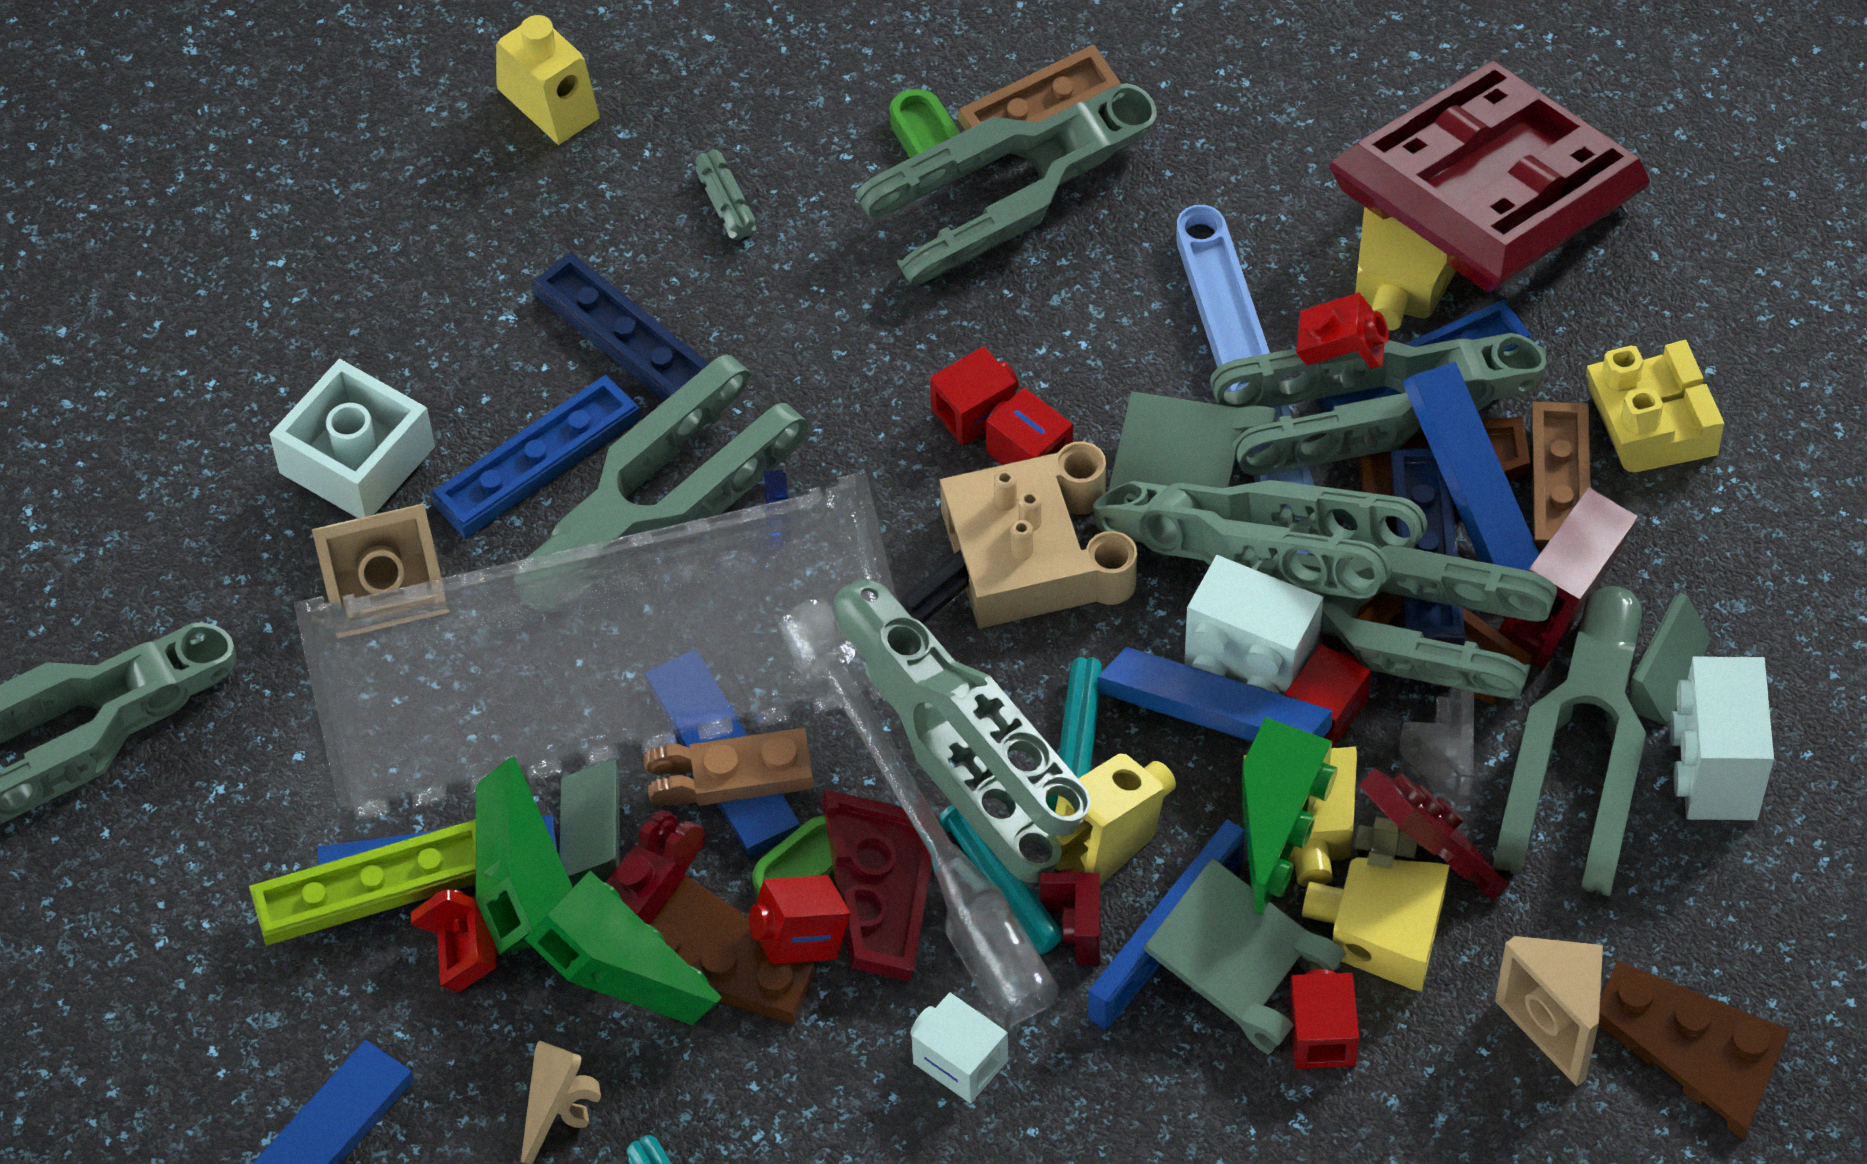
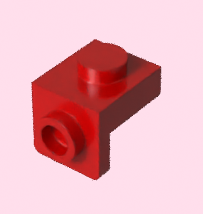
(1340, 329)
(463, 938)

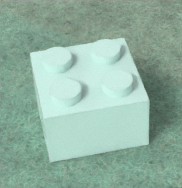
(352, 440)
(1251, 626)
(1723, 738)

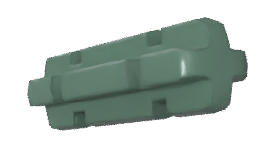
(725, 194)

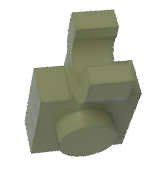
(1385, 844)

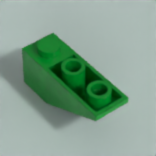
(1278, 790)
(515, 859)
(611, 950)

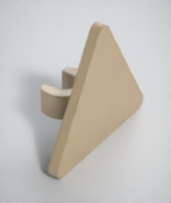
(553, 1092)

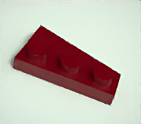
(1433, 826)
(882, 880)

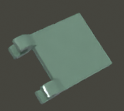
(1181, 441)
(1237, 954)

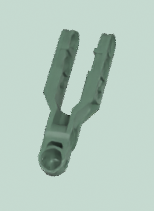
(1056, 147)
(1369, 424)
(657, 441)
(1226, 521)
(1444, 581)
(1599, 678)
(125, 690)
(938, 713)

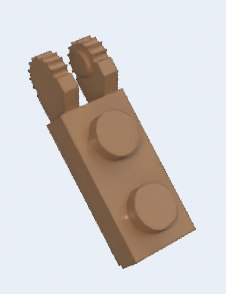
(731, 768)

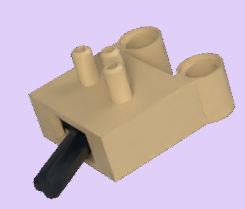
(1019, 543)

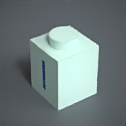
(959, 1046)

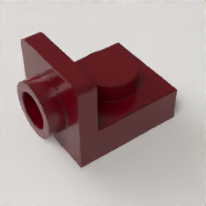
(1079, 900)

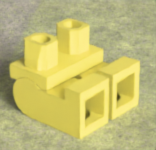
(1655, 407)

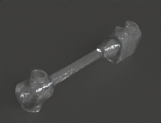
(978, 914)

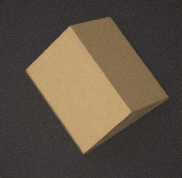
(376, 553)
(1554, 998)

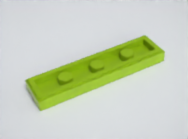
(366, 883)

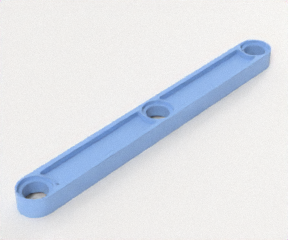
(1226, 308)

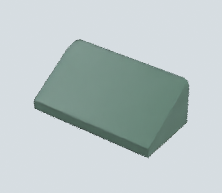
(1668, 661)
(590, 821)

